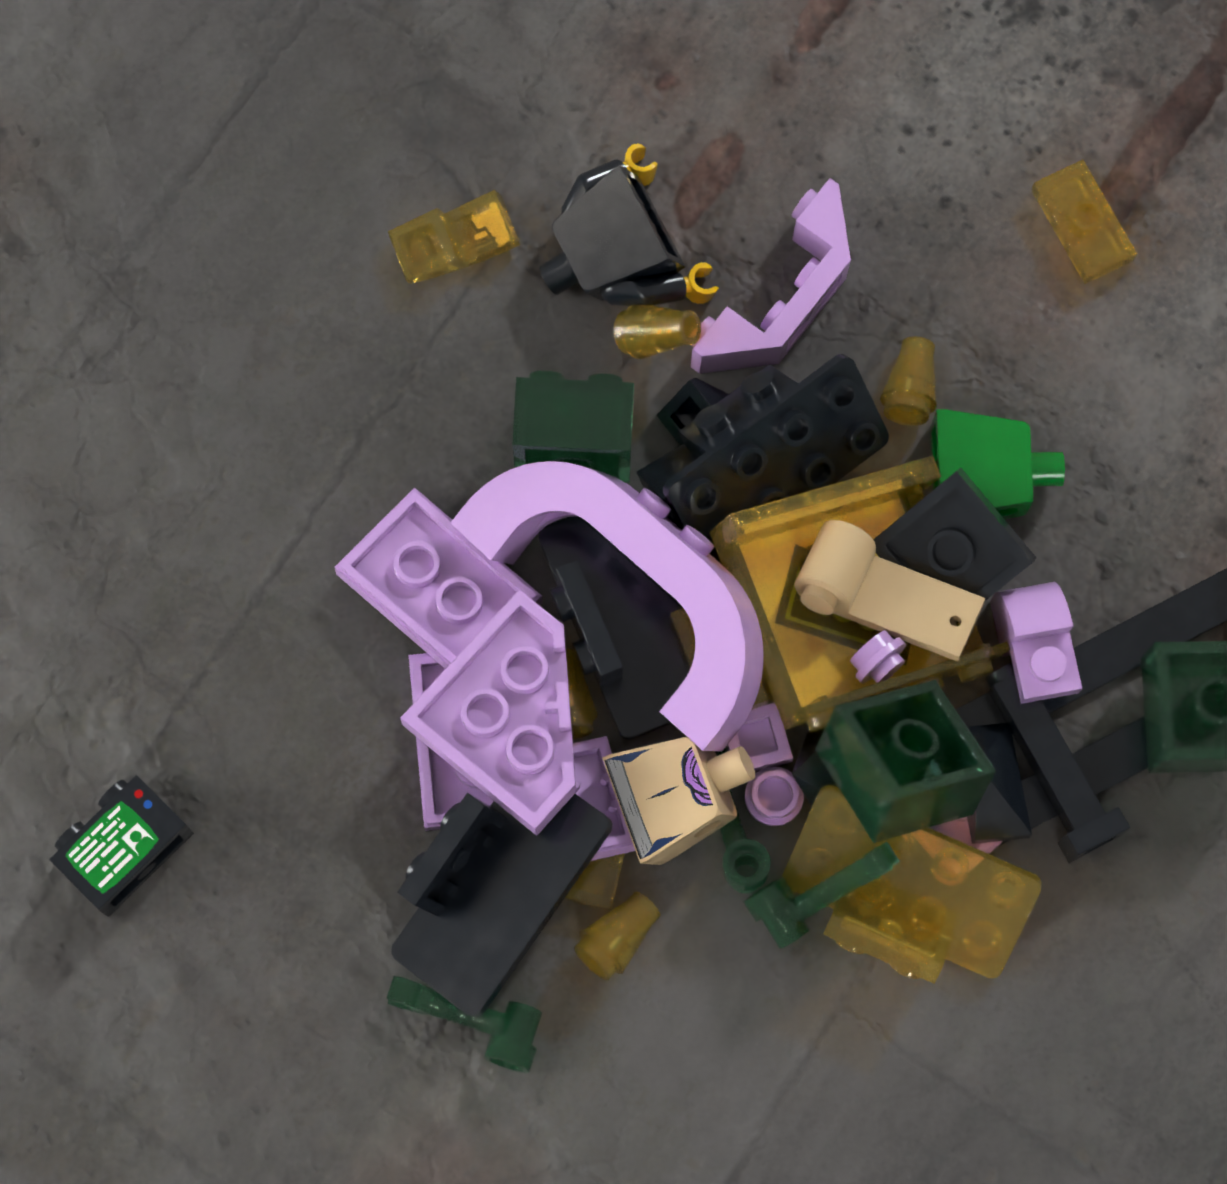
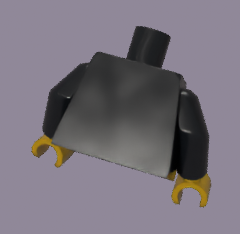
(619, 242)

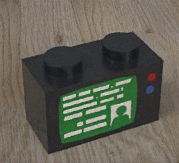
(119, 844)

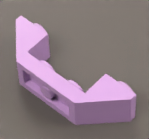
(738, 344)

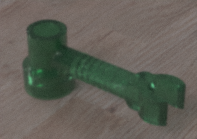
(743, 852)
(785, 912)
(510, 1031)

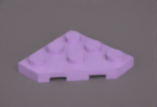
(506, 713)

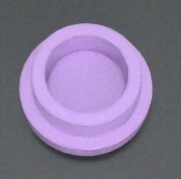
(878, 658)
(773, 796)

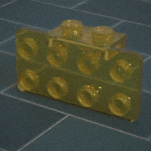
(928, 908)

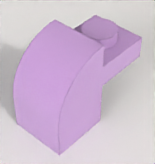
(1038, 629)

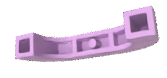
(727, 633)

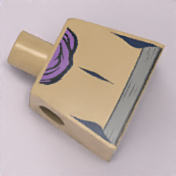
(675, 794)

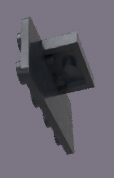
(774, 442)
(619, 624)
(489, 894)

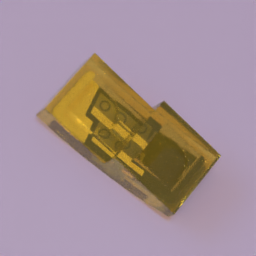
(455, 239)

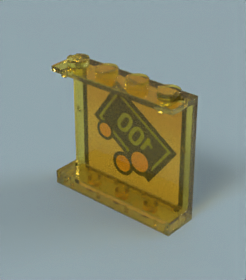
(809, 651)

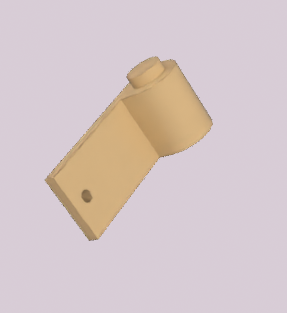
(854, 583)

